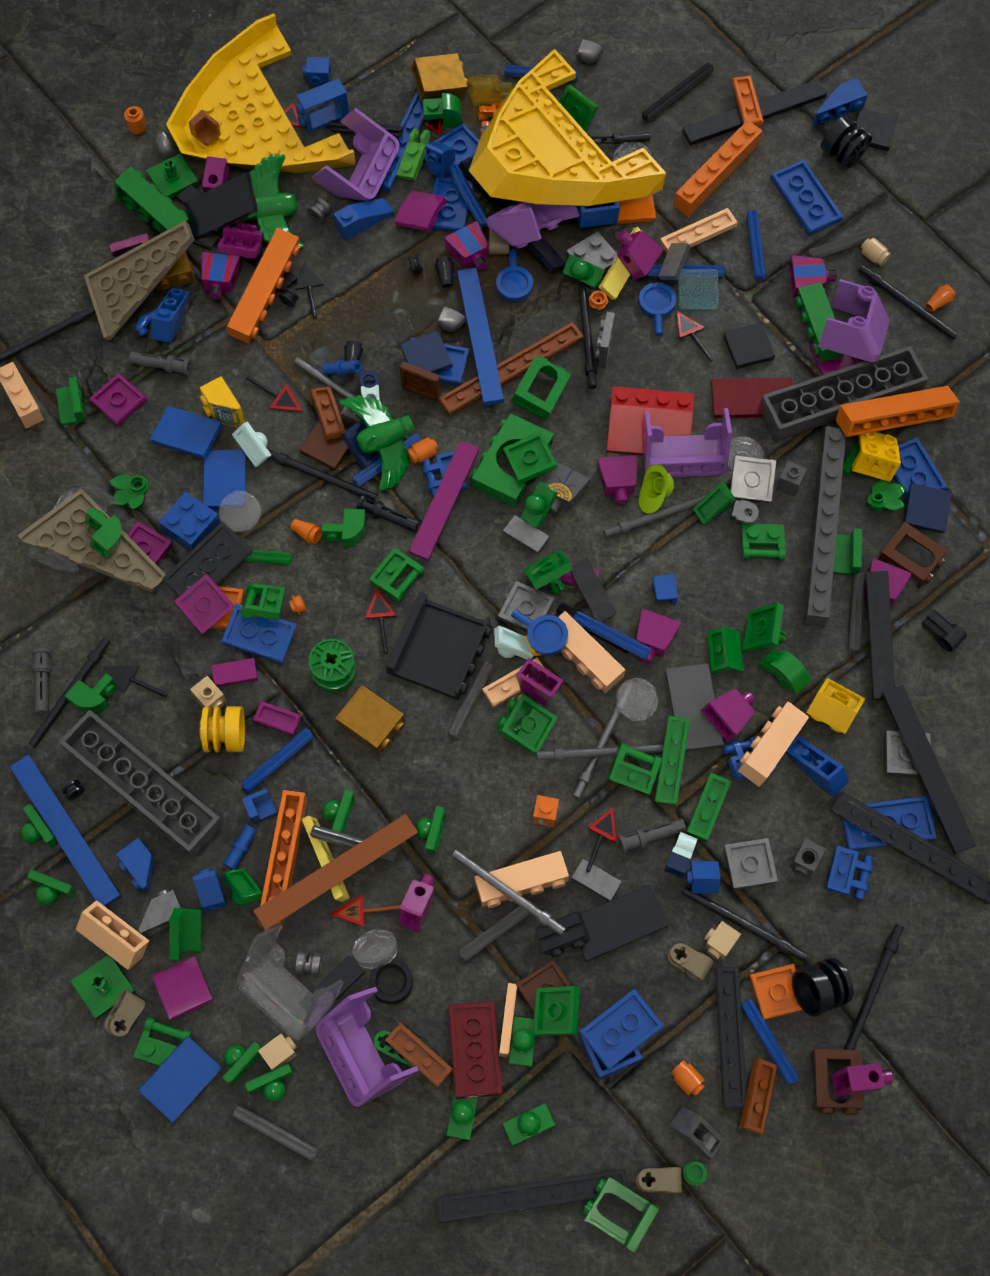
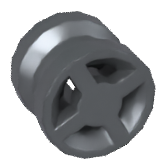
(319, 210)

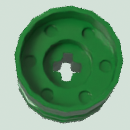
(335, 677)

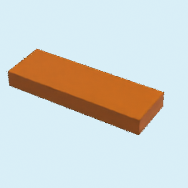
(747, 100)

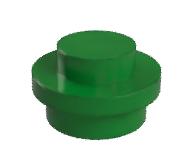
(694, 1173)

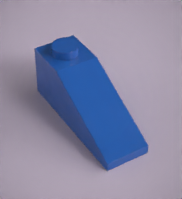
(361, 216)
(817, 765)

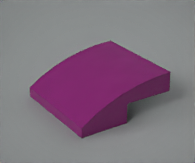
(420, 210)
(182, 988)

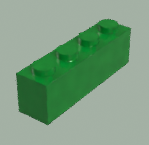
(814, 313)

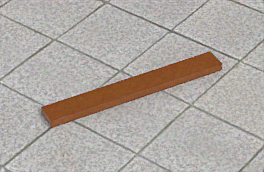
(513, 367)
(334, 872)

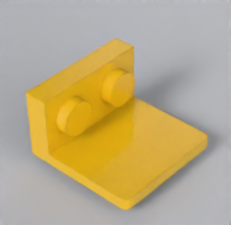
(877, 456)

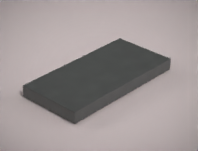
(689, 692)

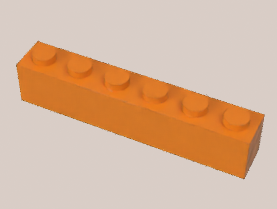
(717, 168)
(263, 285)
(897, 411)
(284, 846)

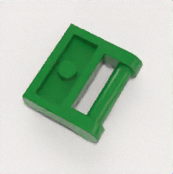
(763, 536)
(391, 570)
(270, 601)
(632, 775)
(154, 1050)

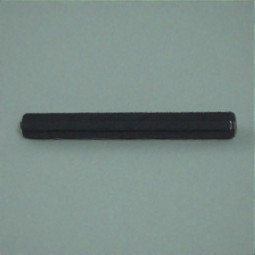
(677, 92)

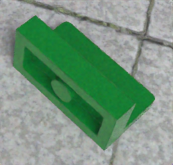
(71, 403)
(848, 553)
(725, 650)
(185, 931)

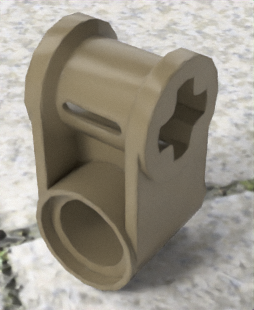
(497, 244)
(692, 962)
(124, 1011)
(665, 1180)

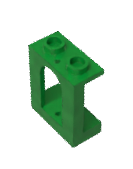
(532, 403)
(592, 1215)

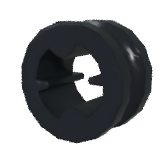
(415, 264)
(288, 297)
(73, 790)

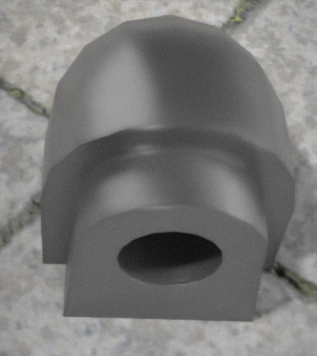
(589, 52)
(165, 146)
(451, 320)
(743, 512)

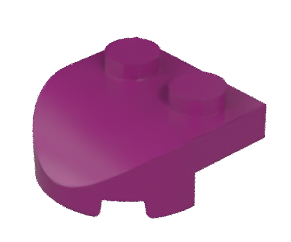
(241, 241)

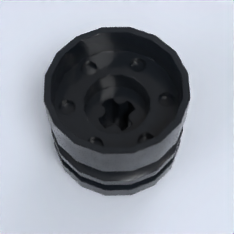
(846, 142)
(822, 986)

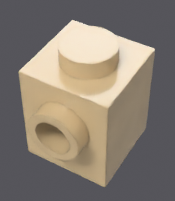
(208, 694)
(721, 941)
(278, 1051)

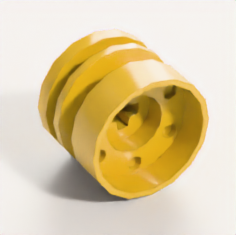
(219, 729)

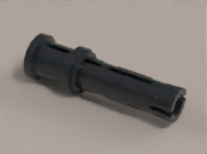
(378, 510)

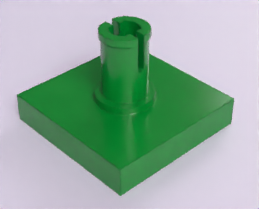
(578, 106)
(172, 176)
(530, 457)
(549, 571)
(764, 628)
(101, 986)
(556, 1011)

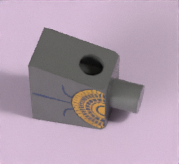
(570, 486)

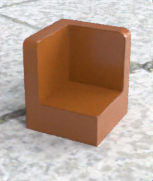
(204, 128)

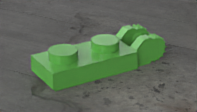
(413, 155)

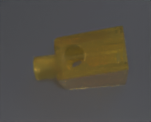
(487, 89)

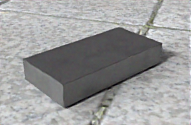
(674, 261)
(526, 534)
(596, 880)

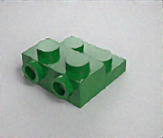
(525, 723)

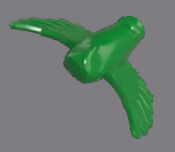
(271, 203)
(382, 435)

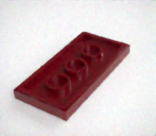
(743, 395)
(475, 1050)

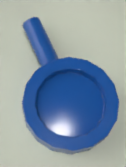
(514, 282)
(657, 302)
(545, 634)

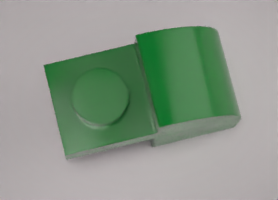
(444, 108)
(351, 530)
(108, 532)
(787, 669)
(87, 699)

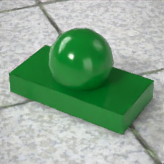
(583, 271)
(714, 503)
(539, 504)
(339, 812)
(432, 830)
(33, 831)
(242, 887)
(49, 888)
(522, 1042)
(239, 1061)
(271, 1083)
(462, 1118)
(528, 1124)

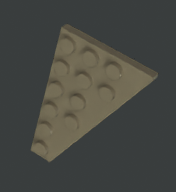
(128, 279)
(70, 536)

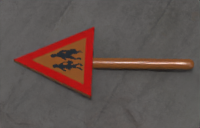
(354, 911)

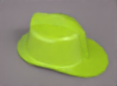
(655, 488)

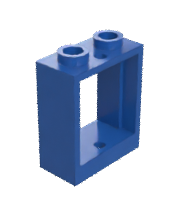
(320, 96)

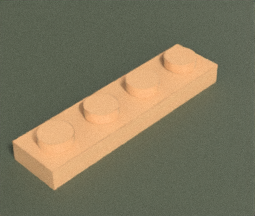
(701, 230)

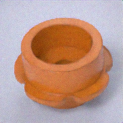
(598, 296)
(297, 604)

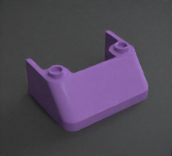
(377, 151)
(522, 221)
(860, 336)
(691, 453)
(353, 1052)

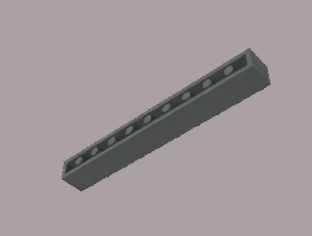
(825, 527)

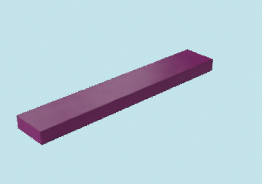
(444, 500)

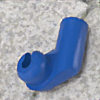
(143, 322)

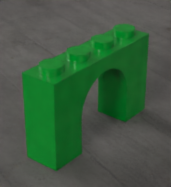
(489, 477)

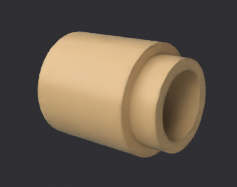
(875, 251)

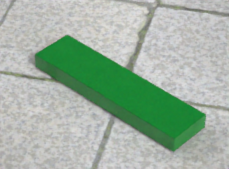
(672, 760)

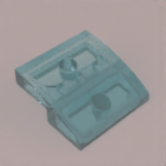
(698, 289)

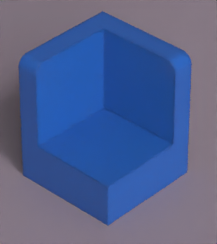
(665, 588)
(259, 806)

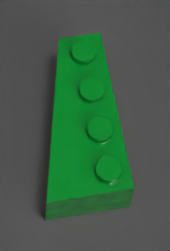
(147, 201)

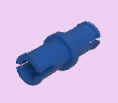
(341, 367)
(240, 847)

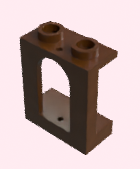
(922, 574)
(823, 1100)

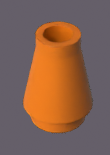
(940, 298)
(308, 531)

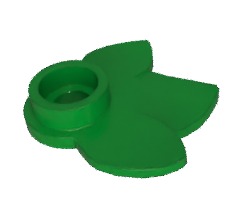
(126, 490)
(886, 496)

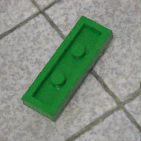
(708, 807)

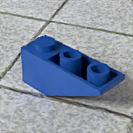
(845, 99)
(168, 315)

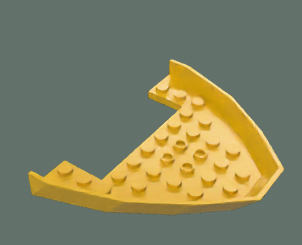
(247, 110)
(544, 156)

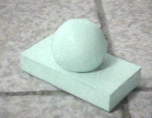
(252, 443)
(511, 643)

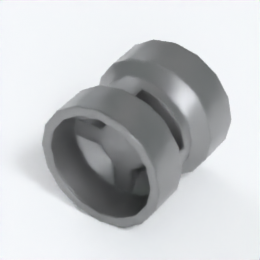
(308, 963)

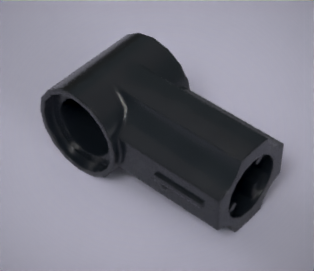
(948, 634)

